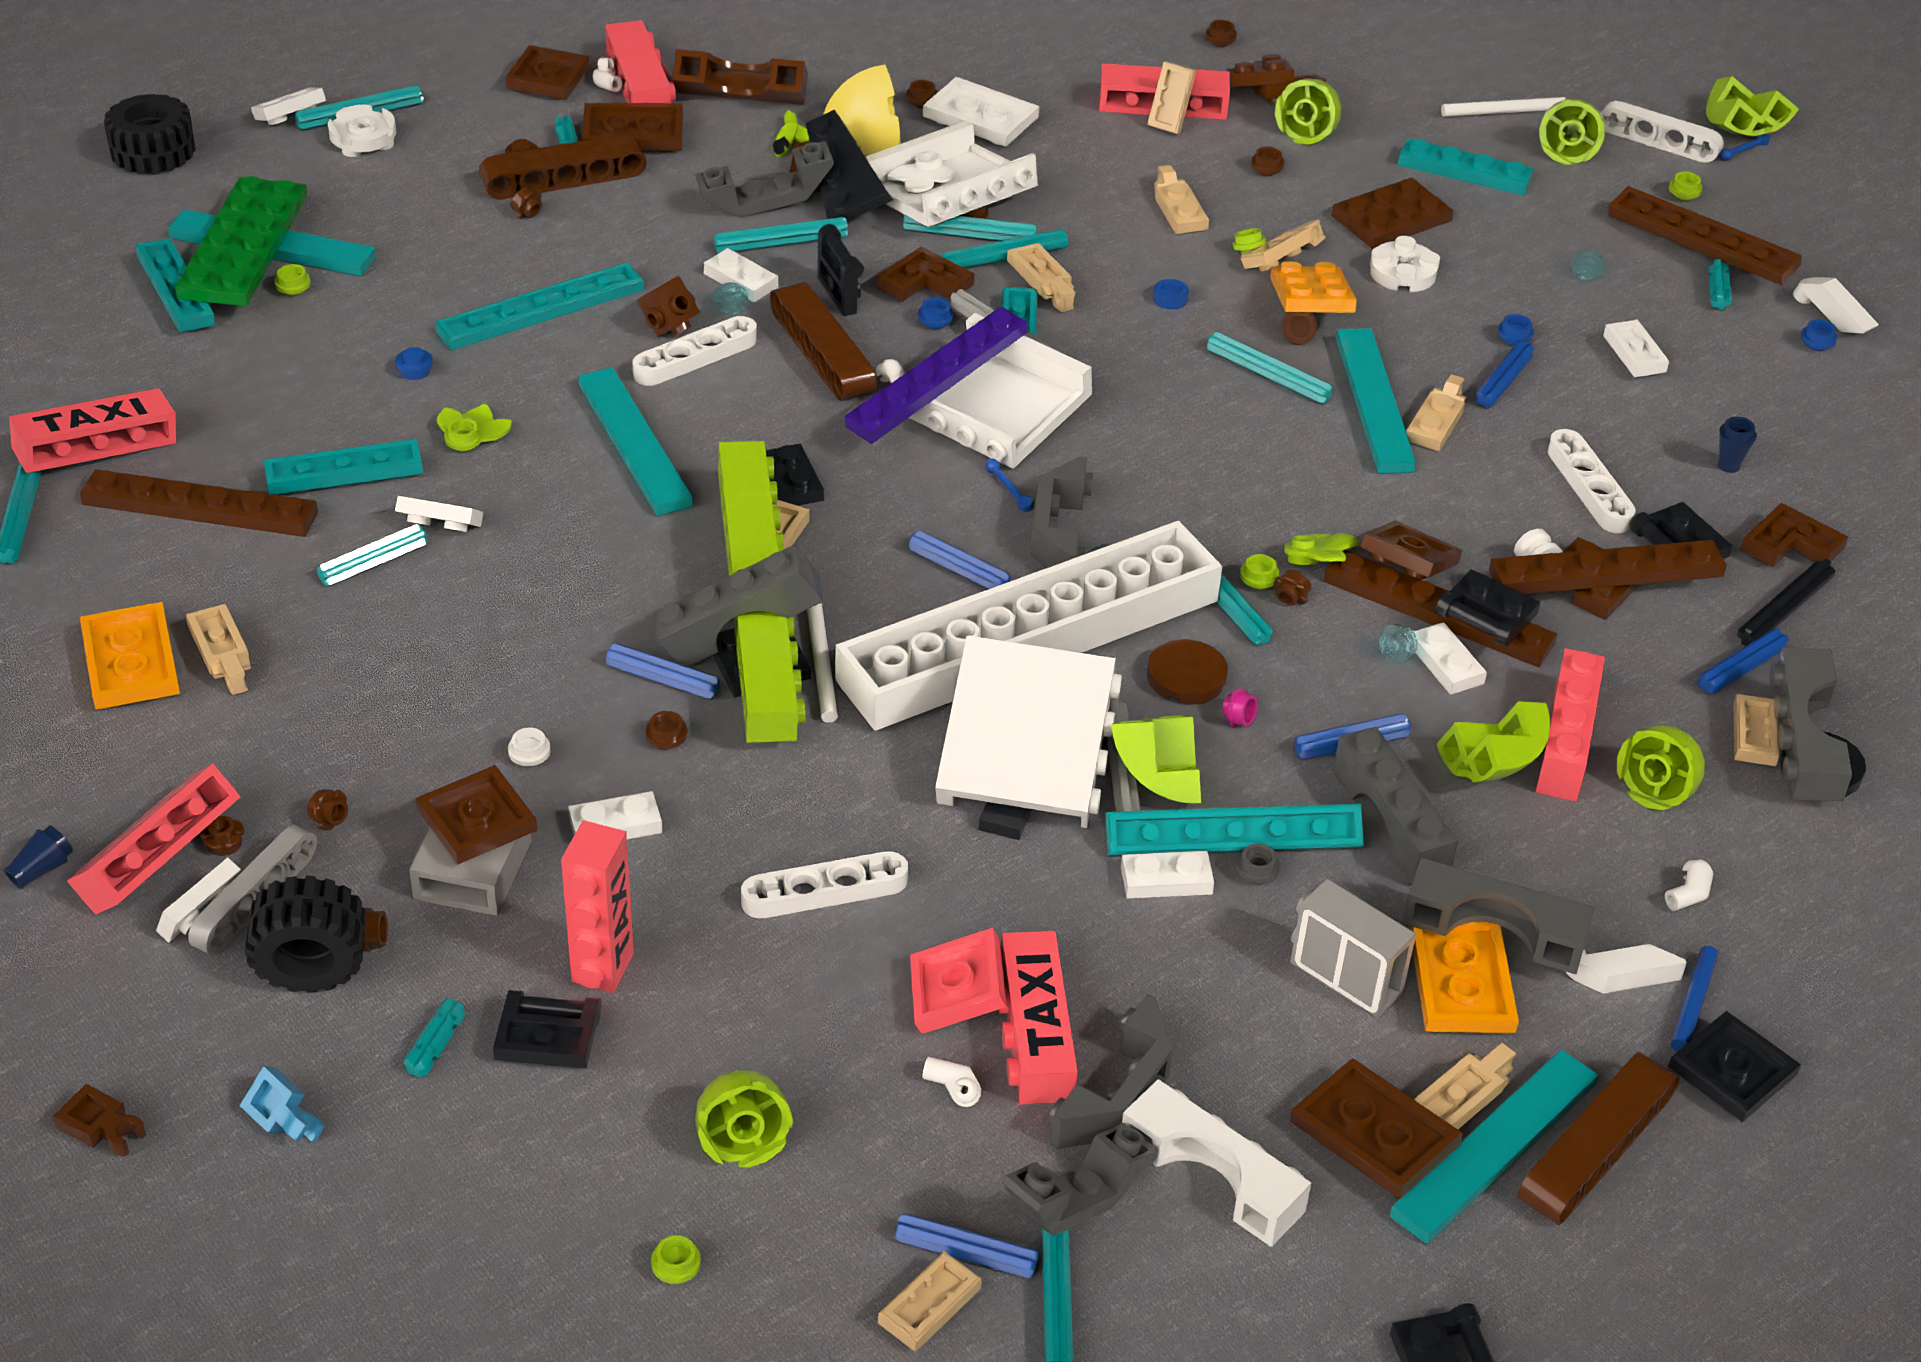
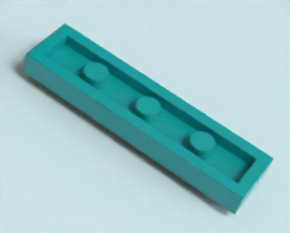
(1465, 166)
(164, 270)
(343, 466)

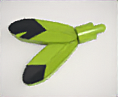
(788, 134)

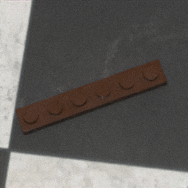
(1705, 235)
(199, 502)
(1609, 567)
(1419, 601)

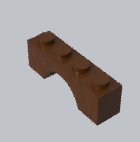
(771, 81)

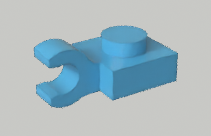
(274, 1106)

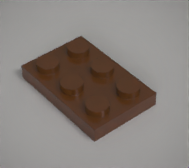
(652, 124)
(1392, 212)
(1376, 1128)

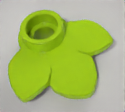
(471, 428)
(1319, 547)

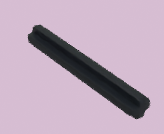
(1787, 601)

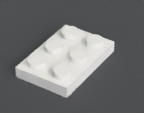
(992, 113)

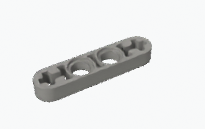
(231, 908)

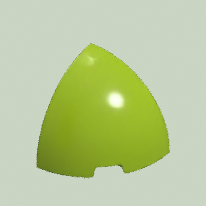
(1745, 114)
(1496, 750)
(1161, 755)

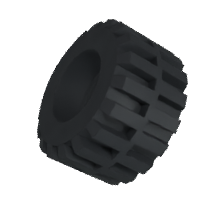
(149, 133)
(306, 934)

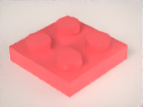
(957, 980)

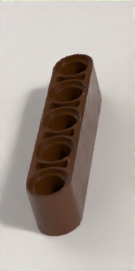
(547, 162)
(823, 341)
(1598, 1138)

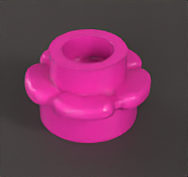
(1240, 708)

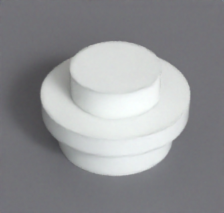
(529, 747)

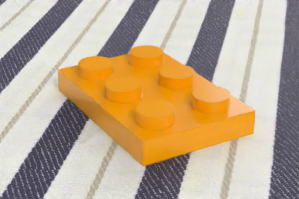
(1312, 288)
(129, 655)
(1465, 980)

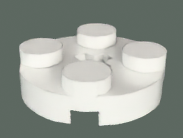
(362, 130)
(1404, 265)

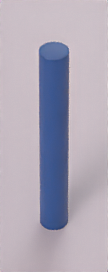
(1694, 997)

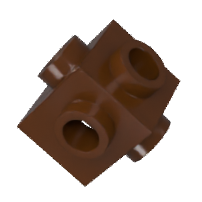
(669, 307)

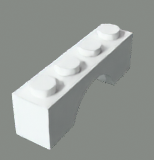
(1266, 1191)

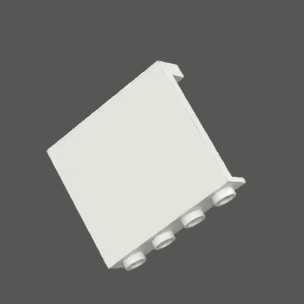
(977, 180)
(1010, 400)
(1028, 728)

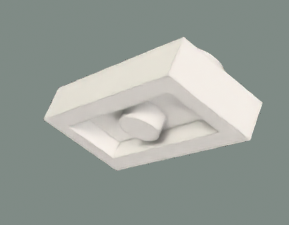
(276, 110)
(734, 268)
(1636, 348)
(423, 511)
(1448, 659)
(632, 813)
(1167, 874)
(183, 911)

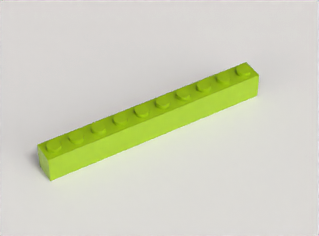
(761, 636)

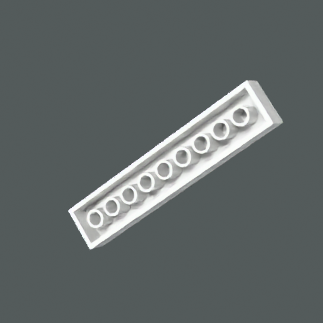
(1062, 607)

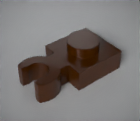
(97, 1116)

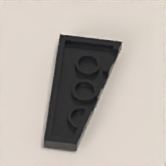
(851, 183)

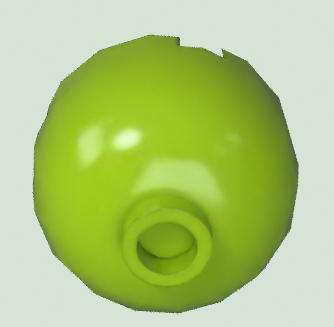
(1308, 111)
(1572, 131)
(1661, 766)
(743, 1118)

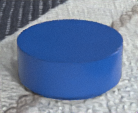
(1170, 294)

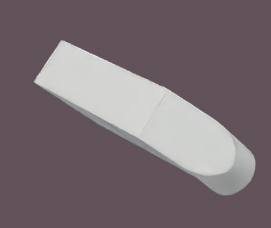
(1835, 304)
(1628, 968)

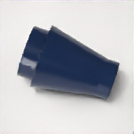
(1735, 441)
(40, 855)

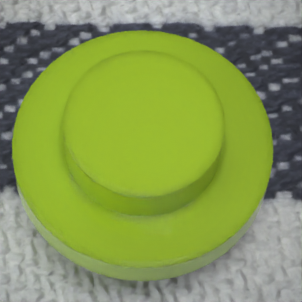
(1686, 186)
(1248, 239)
(292, 279)
(1259, 571)
(675, 1260)

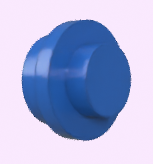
(935, 313)
(1515, 329)
(1819, 335)
(414, 363)

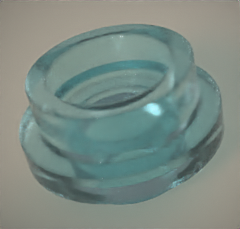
(1588, 265)
(730, 298)
(1398, 643)

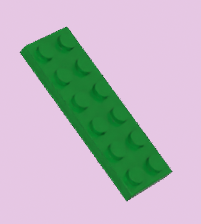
(242, 241)

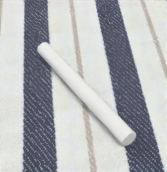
(1499, 107)
(822, 664)

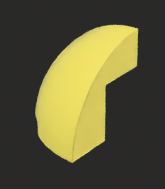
(868, 109)

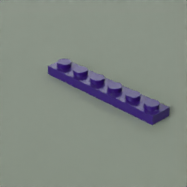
(935, 375)

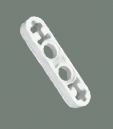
(1661, 125)
(660, 366)
(1598, 478)
(822, 878)

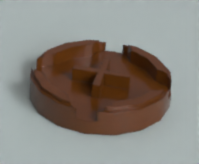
(1187, 671)

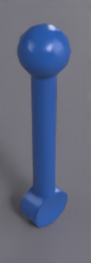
(1726, 154)
(1024, 502)

